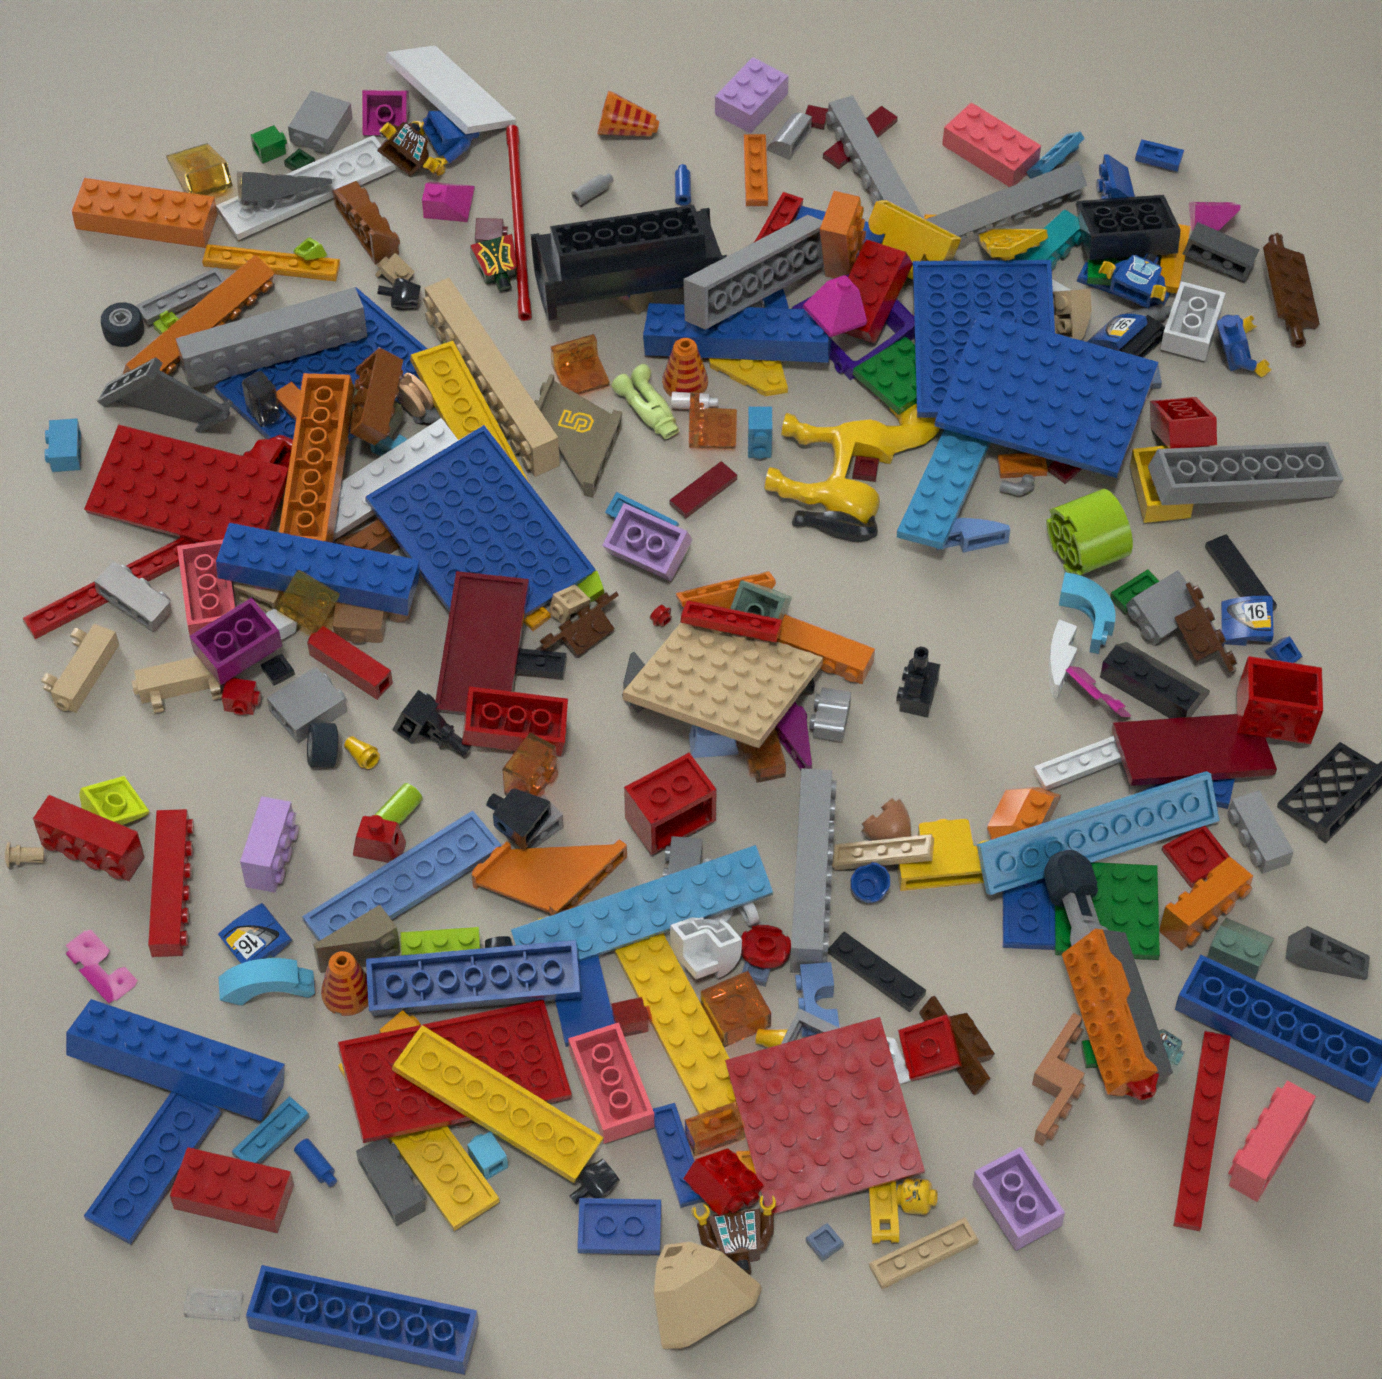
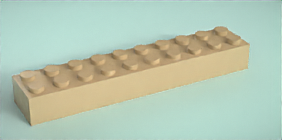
(500, 387)

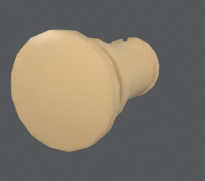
(23, 854)

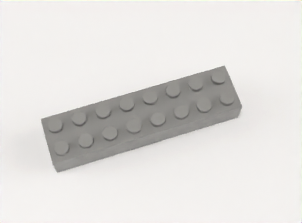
(753, 272)
(272, 337)
(1245, 473)
(813, 869)

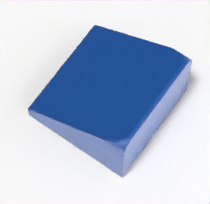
(1284, 650)

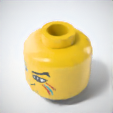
(916, 1196)

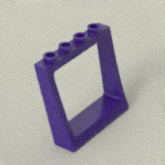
(899, 321)

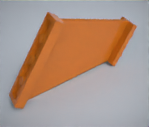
(548, 876)

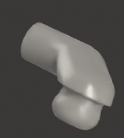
(1020, 488)

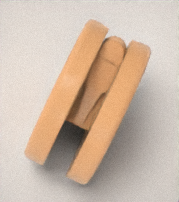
(414, 395)

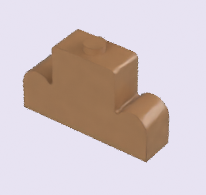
(362, 623)

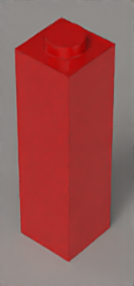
(349, 662)

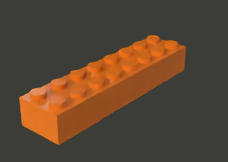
(317, 456)

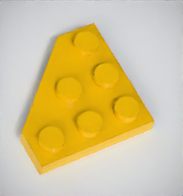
(1010, 242)
(762, 375)

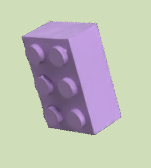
(751, 95)
(647, 542)
(269, 844)
(1018, 1198)

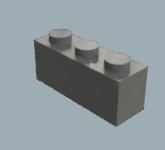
(1220, 251)
(391, 1180)

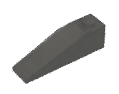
(262, 187)

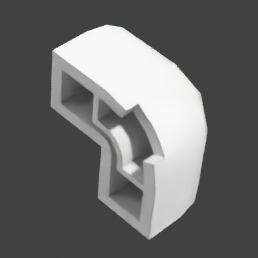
(705, 946)

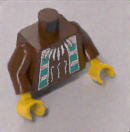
(406, 148)
(738, 1234)

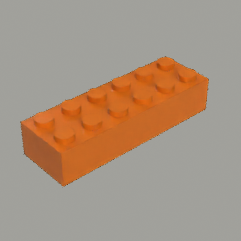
(144, 212)

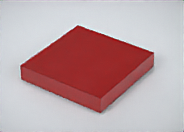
(1195, 854)
(929, 1047)

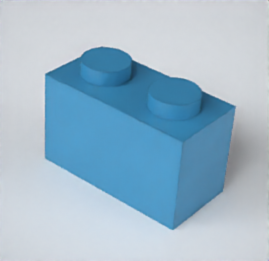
(759, 432)
(64, 445)

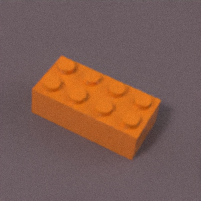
(842, 234)

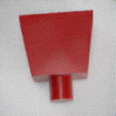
(379, 839)

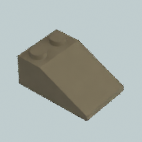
(365, 938)

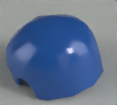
(870, 883)

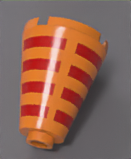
(626, 118)
(685, 369)
(344, 985)

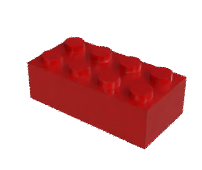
(879, 277)
(1183, 422)
(506, 718)
(88, 838)
(232, 1190)

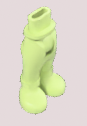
(655, 412)

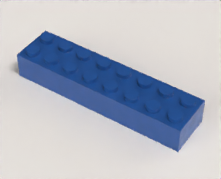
(748, 334)
(357, 574)
(473, 978)
(1282, 1027)
(175, 1059)
(362, 1319)

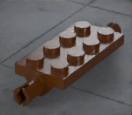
(1291, 289)

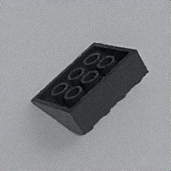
(1128, 227)

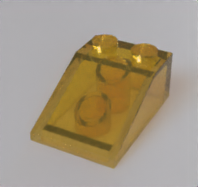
(200, 170)

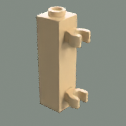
(84, 667)
(174, 680)

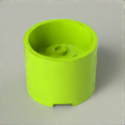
(1090, 532)

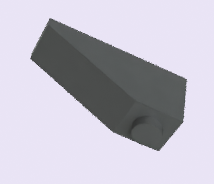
(1325, 954)

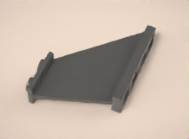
(158, 392)

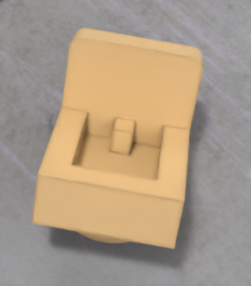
(394, 268)

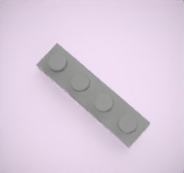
(180, 296)

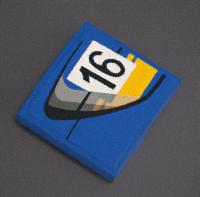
(1119, 330)
(1247, 619)
(255, 935)

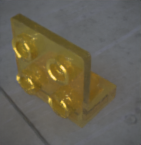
(307, 601)

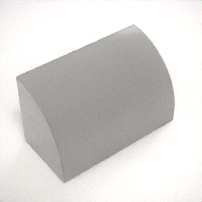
(791, 135)

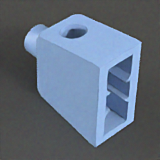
(710, 744)

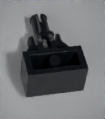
(920, 684)
(422, 719)

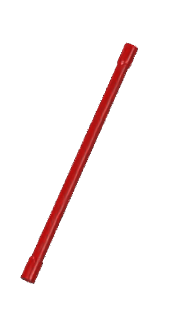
(523, 301)

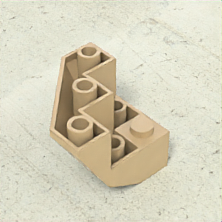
(1072, 312)
(698, 1292)

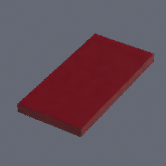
(481, 637)
(1182, 747)

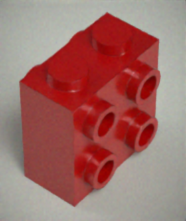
(724, 1182)

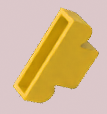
(912, 234)
(953, 859)

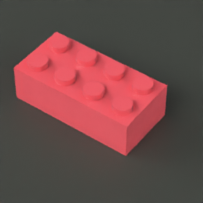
(991, 145)
(203, 592)
(611, 1083)
(1270, 1140)

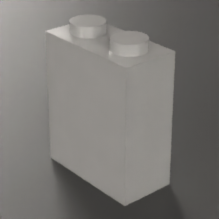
(320, 122)
(1158, 606)
(307, 701)

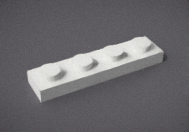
(1078, 763)

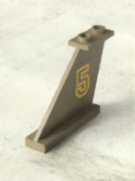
(583, 431)

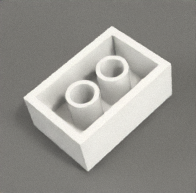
(1192, 321)

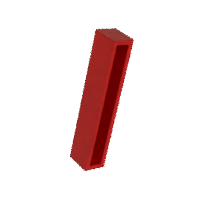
(169, 883)

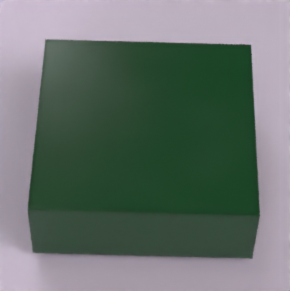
(298, 159)

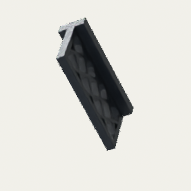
(1347, 806)

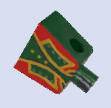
(495, 261)

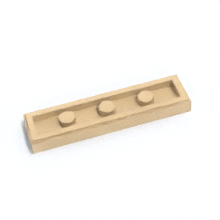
(883, 852)
(923, 1253)

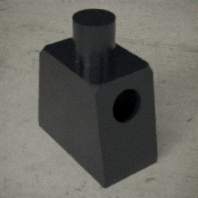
(519, 815)

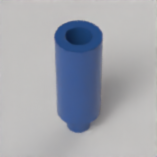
(682, 185)
(315, 1162)

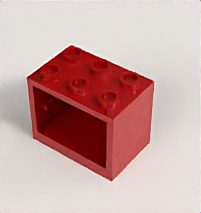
(1279, 700)
(670, 803)

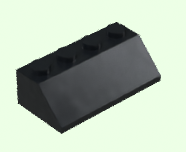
(1152, 682)

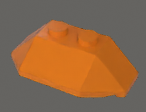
(723, 593)
(1022, 810)

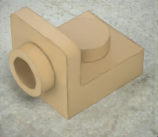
(568, 602)

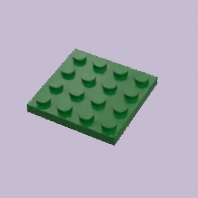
(1123, 904)

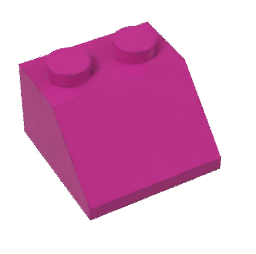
(383, 107)

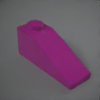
(794, 736)

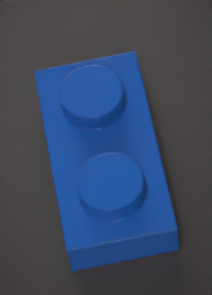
(1159, 155)

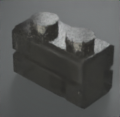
(261, 399)

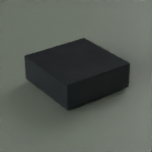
(277, 669)

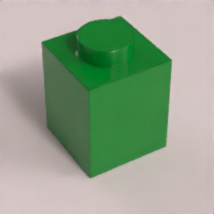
(268, 144)

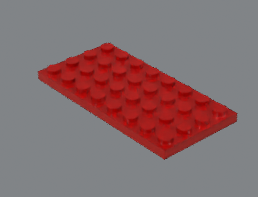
(183, 486)
(507, 1039)

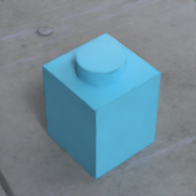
(487, 1155)

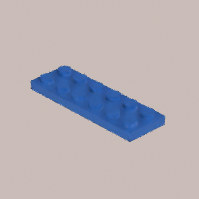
(151, 1166)

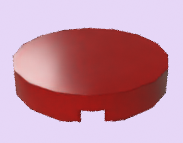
(765, 946)

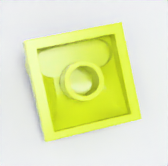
(113, 800)

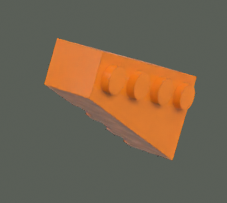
(1205, 903)

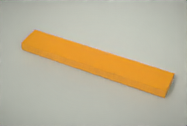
(280, 263)

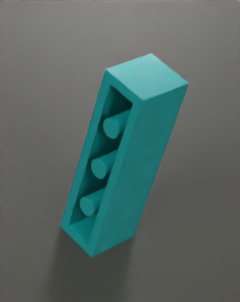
(1062, 236)

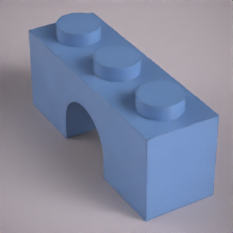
(815, 984)

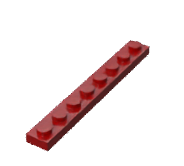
(1202, 1131)

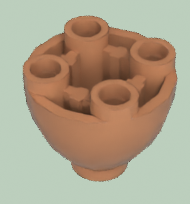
(890, 824)

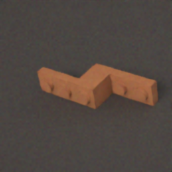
(1059, 1080)

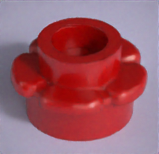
(661, 616)

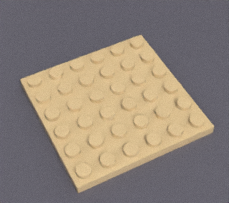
(723, 681)

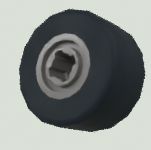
(122, 324)
(322, 745)

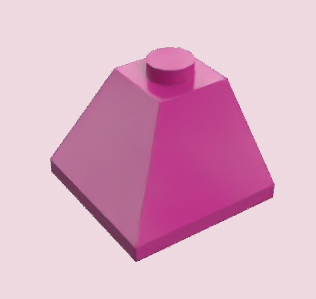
(447, 201)
(1212, 213)
(837, 306)

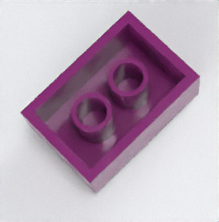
(236, 641)

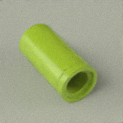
(400, 804)

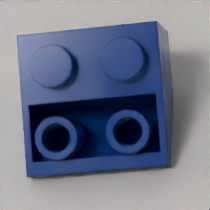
(1114, 179)

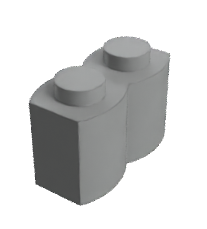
(831, 714)

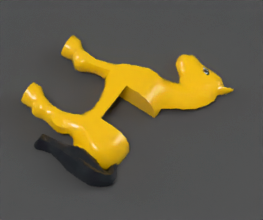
(848, 501)

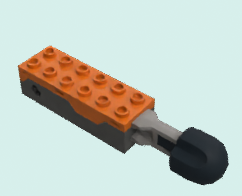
(1107, 985)

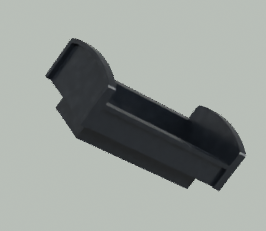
(621, 255)

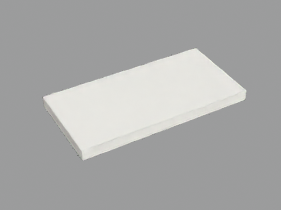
(450, 89)

